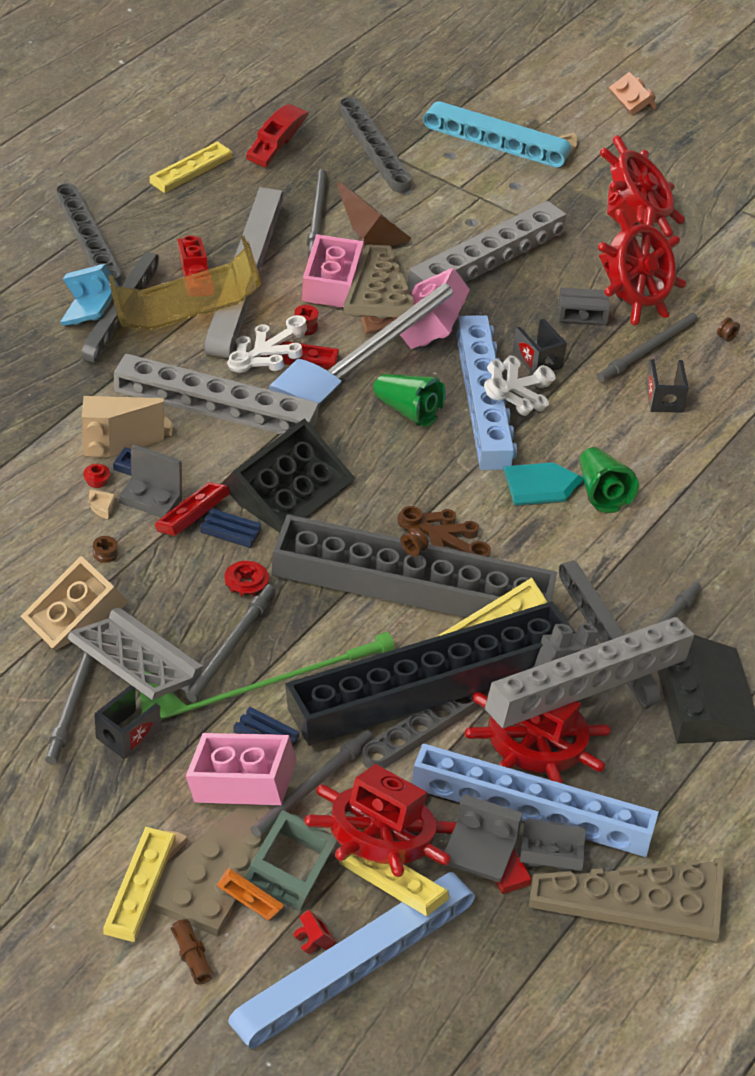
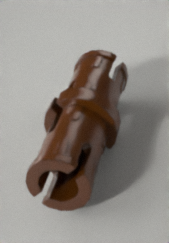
(192, 951)

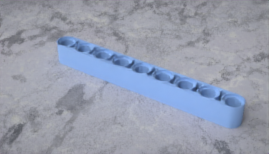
(344, 965)

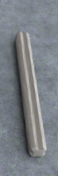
(391, 331)

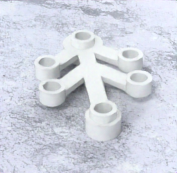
(242, 360)
(500, 389)

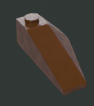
(368, 222)

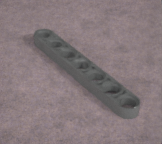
(380, 148)
(86, 227)
(109, 322)
(599, 616)
(413, 738)

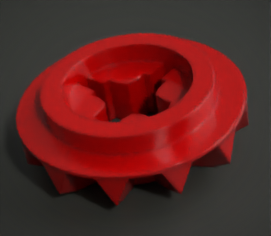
(246, 570)

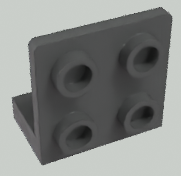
(154, 482)
(483, 838)

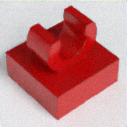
(316, 931)

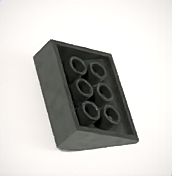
(289, 477)
(708, 695)

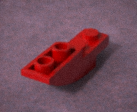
(276, 132)
(192, 255)

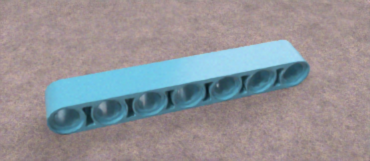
(497, 134)

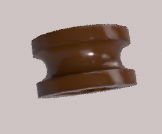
(728, 329)
(414, 541)
(105, 556)

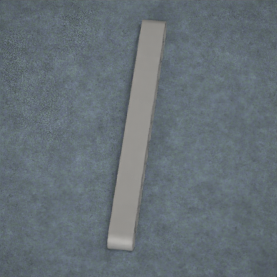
(258, 231)

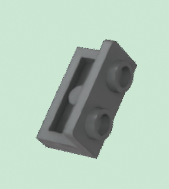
(553, 844)

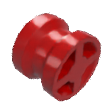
(310, 313)

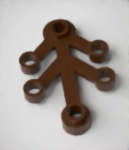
(413, 517)

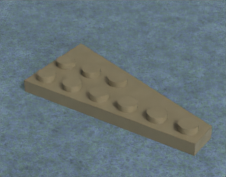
(378, 286)
(190, 881)
(647, 896)

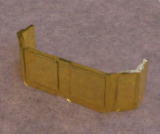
(188, 295)

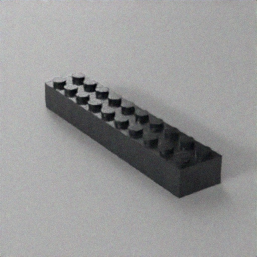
(418, 674)

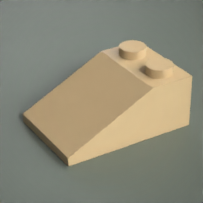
(119, 423)
(71, 602)

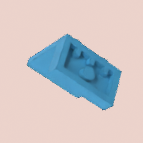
(91, 294)

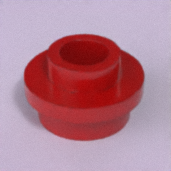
(96, 475)

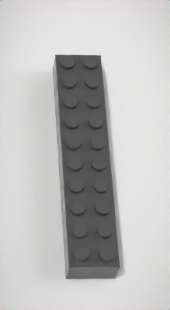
(382, 569)

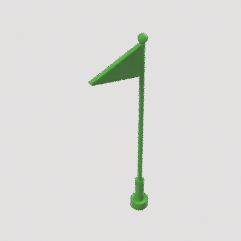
(172, 706)

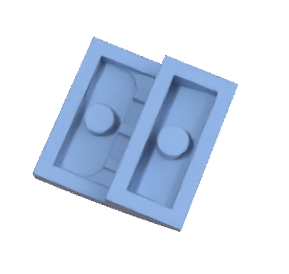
(306, 382)

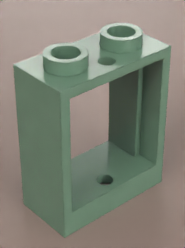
(280, 883)

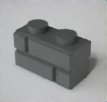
(583, 306)

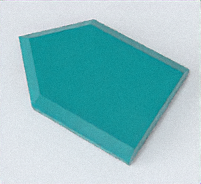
(540, 483)

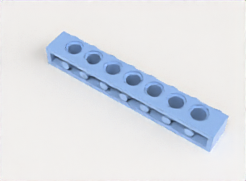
(488, 416)
(605, 818)

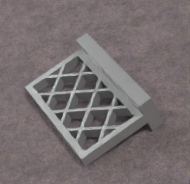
(137, 641)

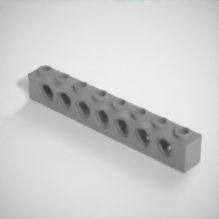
(494, 245)
(212, 395)
(588, 672)

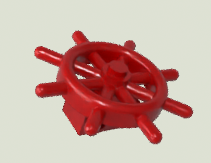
(638, 185)
(633, 266)
(539, 734)
(384, 810)

